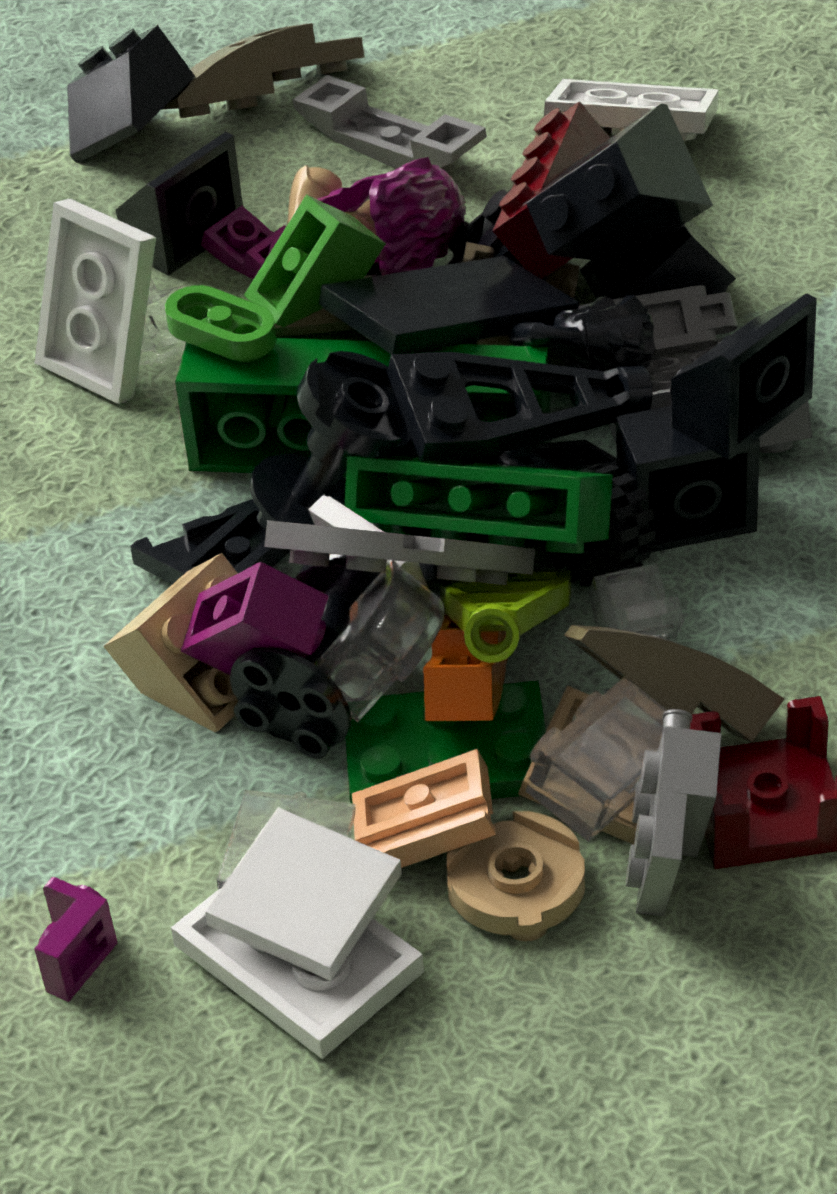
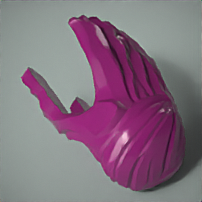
(413, 212)

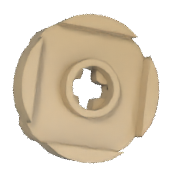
(523, 905)

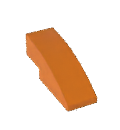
(457, 682)

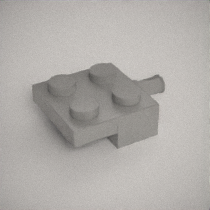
(671, 808)

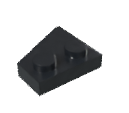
(231, 533)

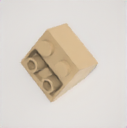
(152, 654)

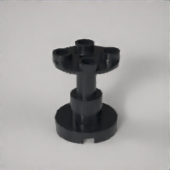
(350, 415)
(290, 693)

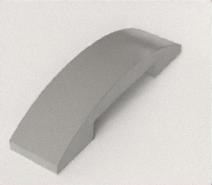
(344, 116)

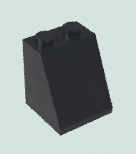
(622, 194)

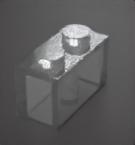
(595, 762)

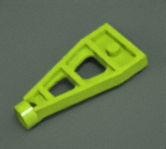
(507, 608)

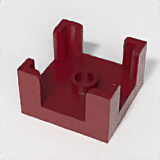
(774, 794)

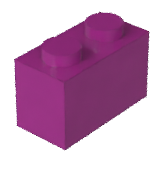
(252, 612)

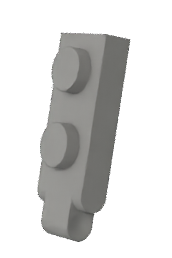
(687, 318)

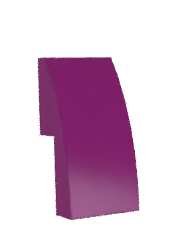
(241, 241)

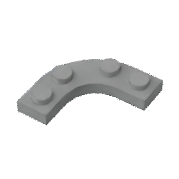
(372, 549)

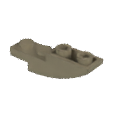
(253, 64)

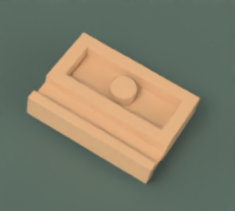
(427, 810)

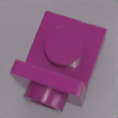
(75, 939)

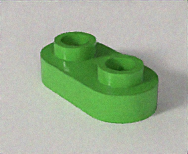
(221, 323)

